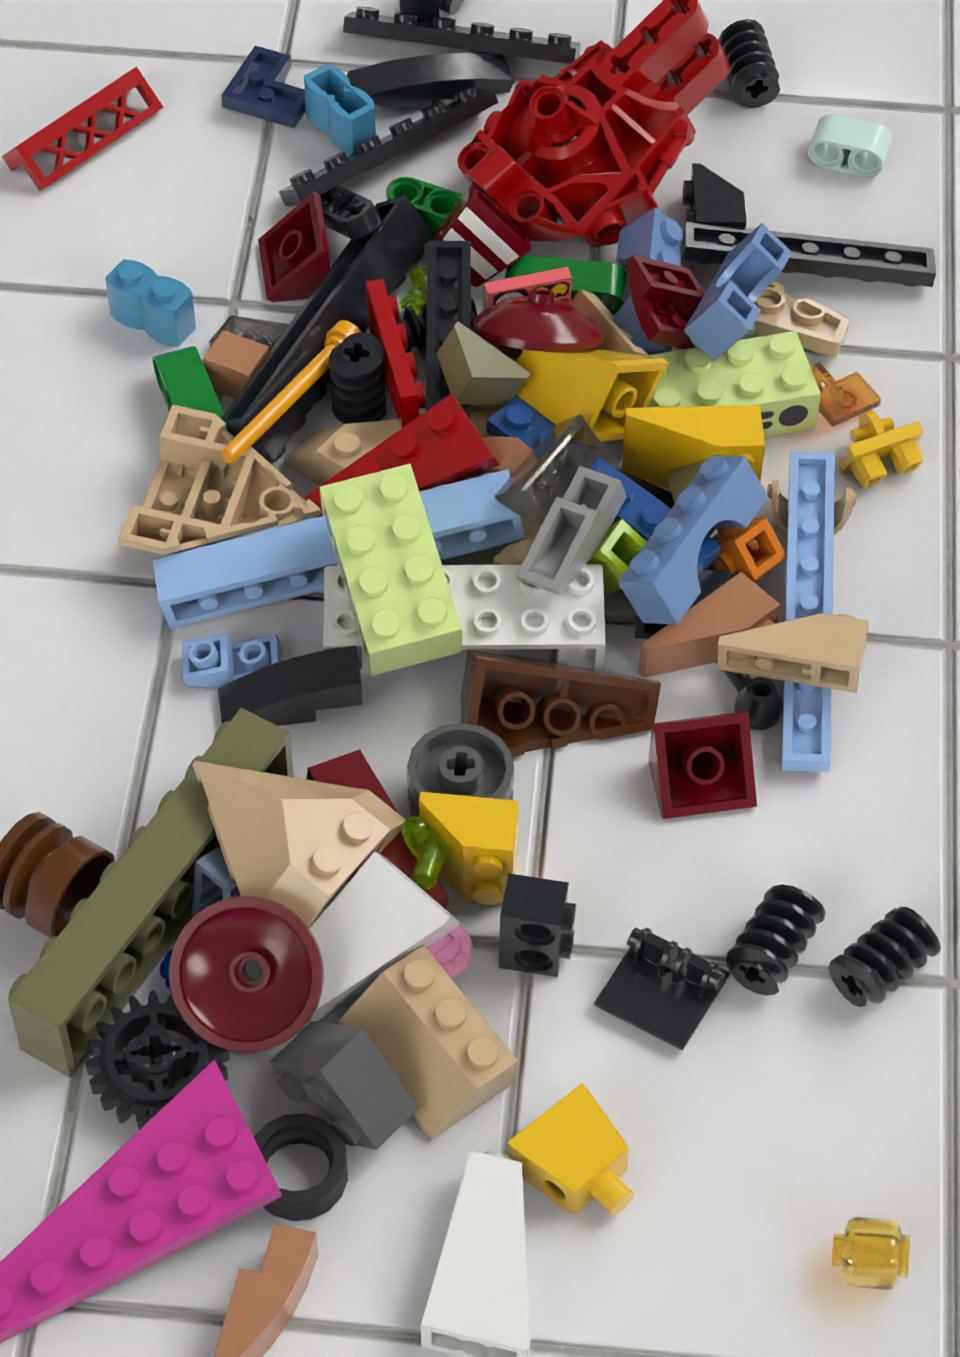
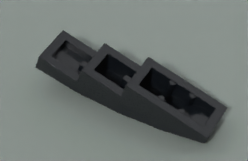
(420, 79)

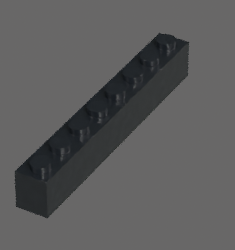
(339, 296)

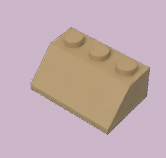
(433, 1041)

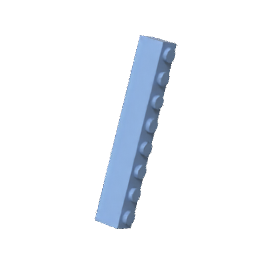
(293, 557)

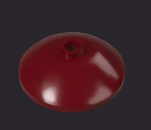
(538, 324)
(212, 979)

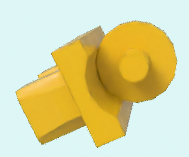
(877, 444)

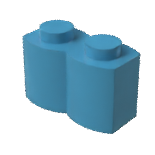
(338, 108)
(150, 302)

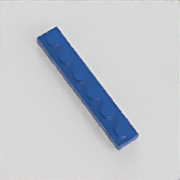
(639, 509)

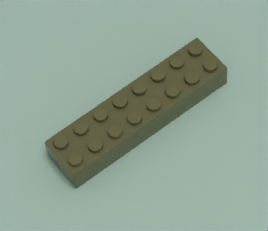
(135, 909)

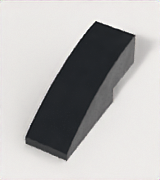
(296, 688)

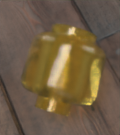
(872, 1253)

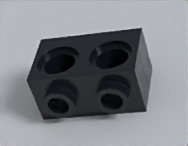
(535, 925)

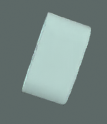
(850, 145)

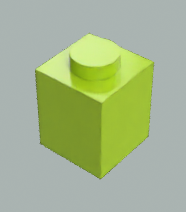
(616, 552)

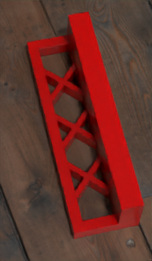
(71, 121)

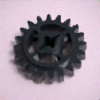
(138, 1060)

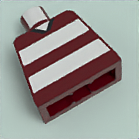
(493, 234)

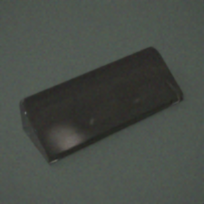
(550, 469)

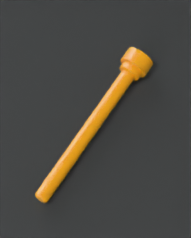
(288, 395)

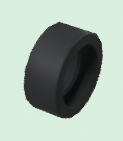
(314, 1132)

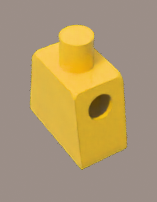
(574, 1155)

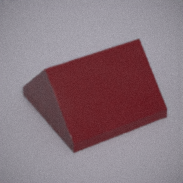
(295, 252)
(702, 765)

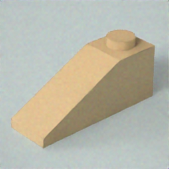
(806, 650)

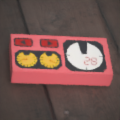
(553, 280)

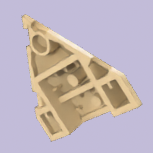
(201, 496)
(293, 834)

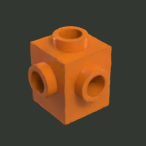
(748, 549)

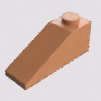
(694, 641)

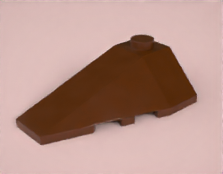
(550, 703)

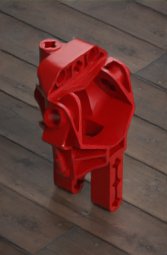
(628, 124)

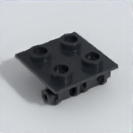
(662, 988)

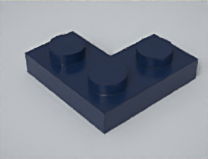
(260, 91)

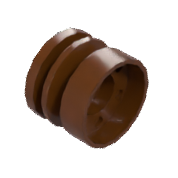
(47, 872)

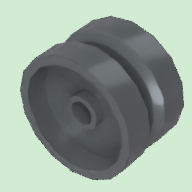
(460, 762)

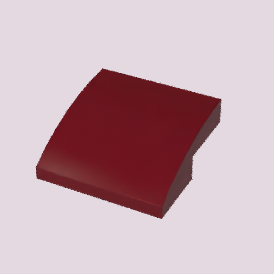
(663, 299)

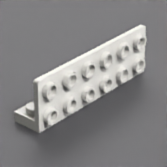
(499, 614)

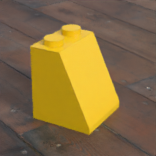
(590, 384)

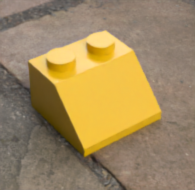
(479, 842)

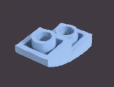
(217, 661)

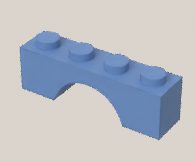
(654, 238)
(728, 304)
(664, 574)

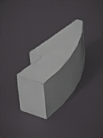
(572, 530)

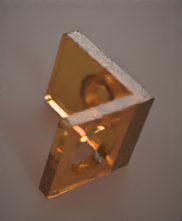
(843, 397)

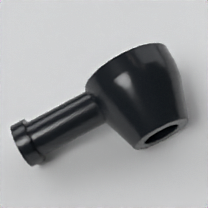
(762, 711)

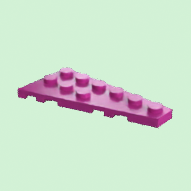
(157, 1194)

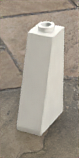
(372, 927)
(481, 1278)

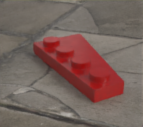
(399, 366)
(437, 445)

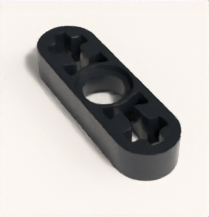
(349, 213)

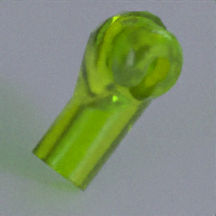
(418, 294)
(427, 848)

